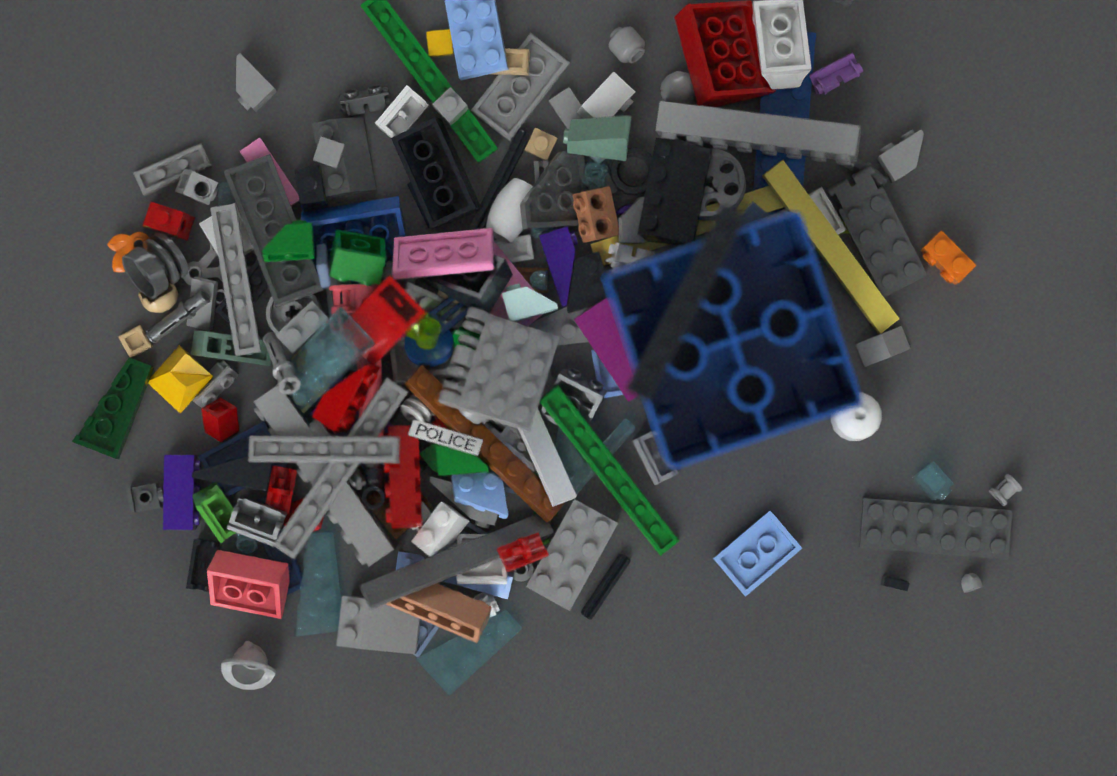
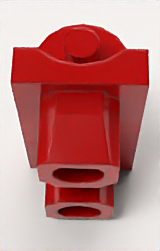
(281, 488)
(522, 552)

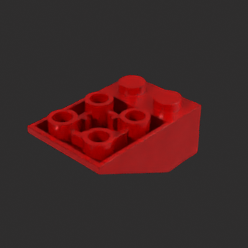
(387, 317)

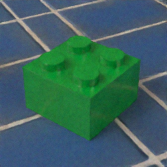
(357, 257)

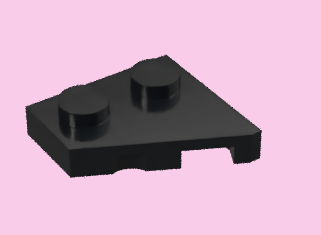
(586, 283)

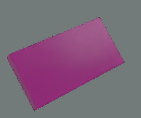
(602, 334)

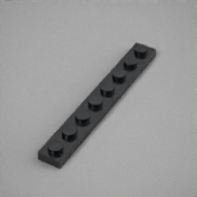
(685, 302)

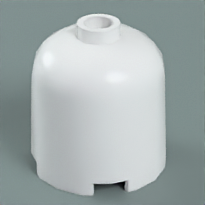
(859, 421)

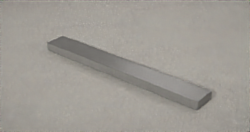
(337, 474)

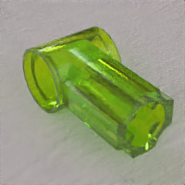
(423, 340)

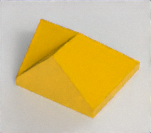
(180, 379)

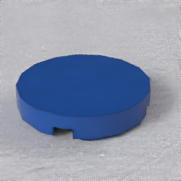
(432, 357)

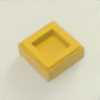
(439, 43)

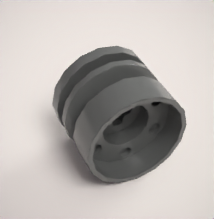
(155, 265)

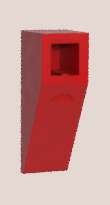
(343, 401)

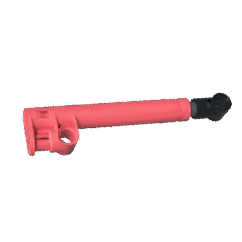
(352, 298)

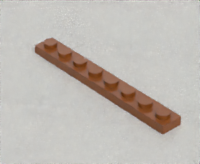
(492, 450)

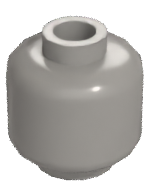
(626, 44)

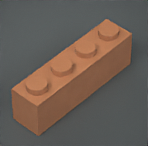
(447, 610)

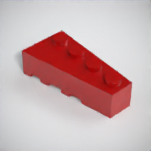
(404, 482)

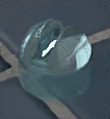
(539, 280)

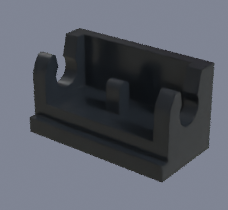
(201, 557)

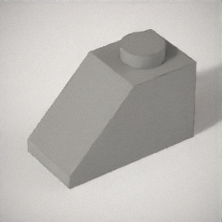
(251, 85)

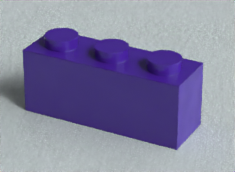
(179, 486)

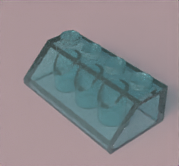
(328, 358)

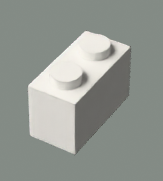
(608, 99)
(440, 530)

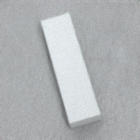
(547, 462)

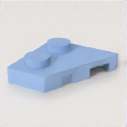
(481, 491)

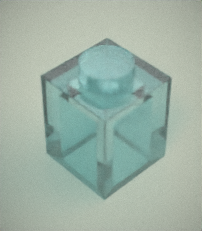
(933, 481)

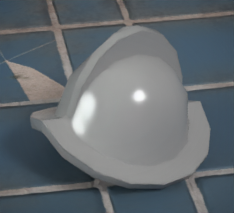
(248, 668)

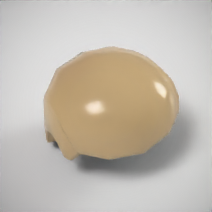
(161, 303)

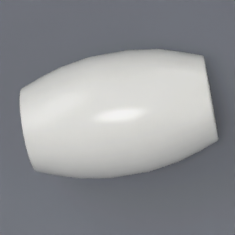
(505, 211)

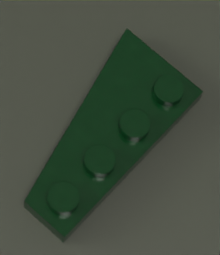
(113, 418)

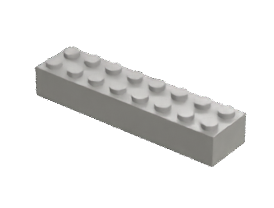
(759, 132)
(348, 508)

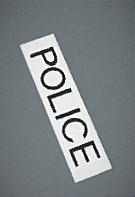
(445, 437)

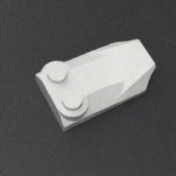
(782, 42)

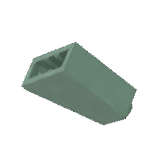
(599, 137)

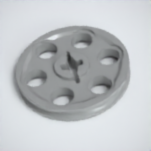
(721, 182)

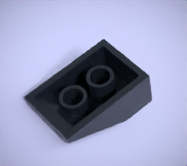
(474, 288)

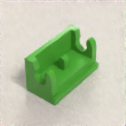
(215, 510)

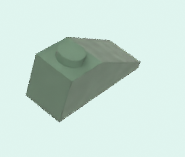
(221, 347)

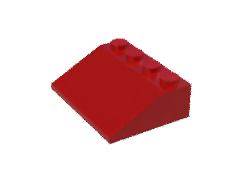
(721, 52)

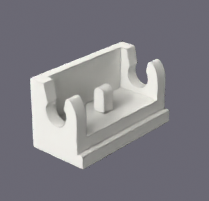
(402, 113)

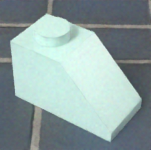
(525, 303)

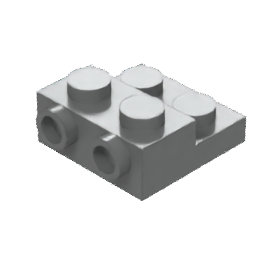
(582, 393)

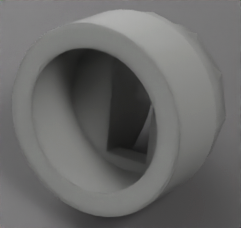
(970, 582)

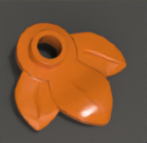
(122, 245)

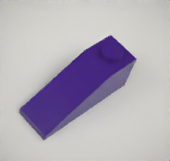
(560, 254)

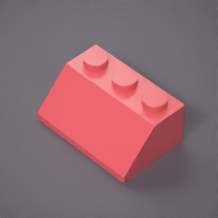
(248, 583)

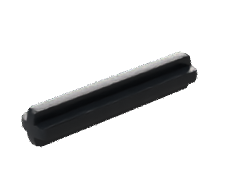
(605, 586)

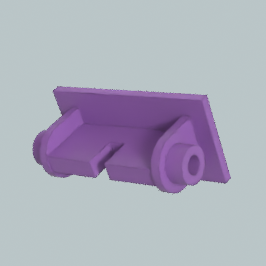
(830, 75)

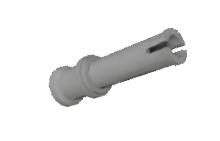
(283, 369)

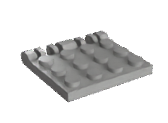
(503, 371)

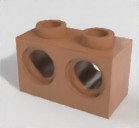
(601, 213)

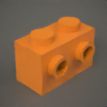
(947, 258)

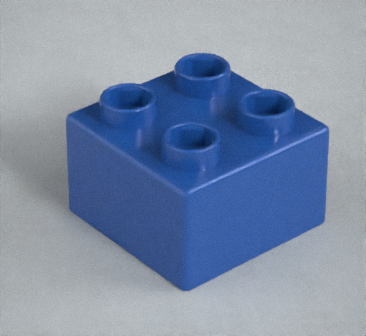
(756, 351)

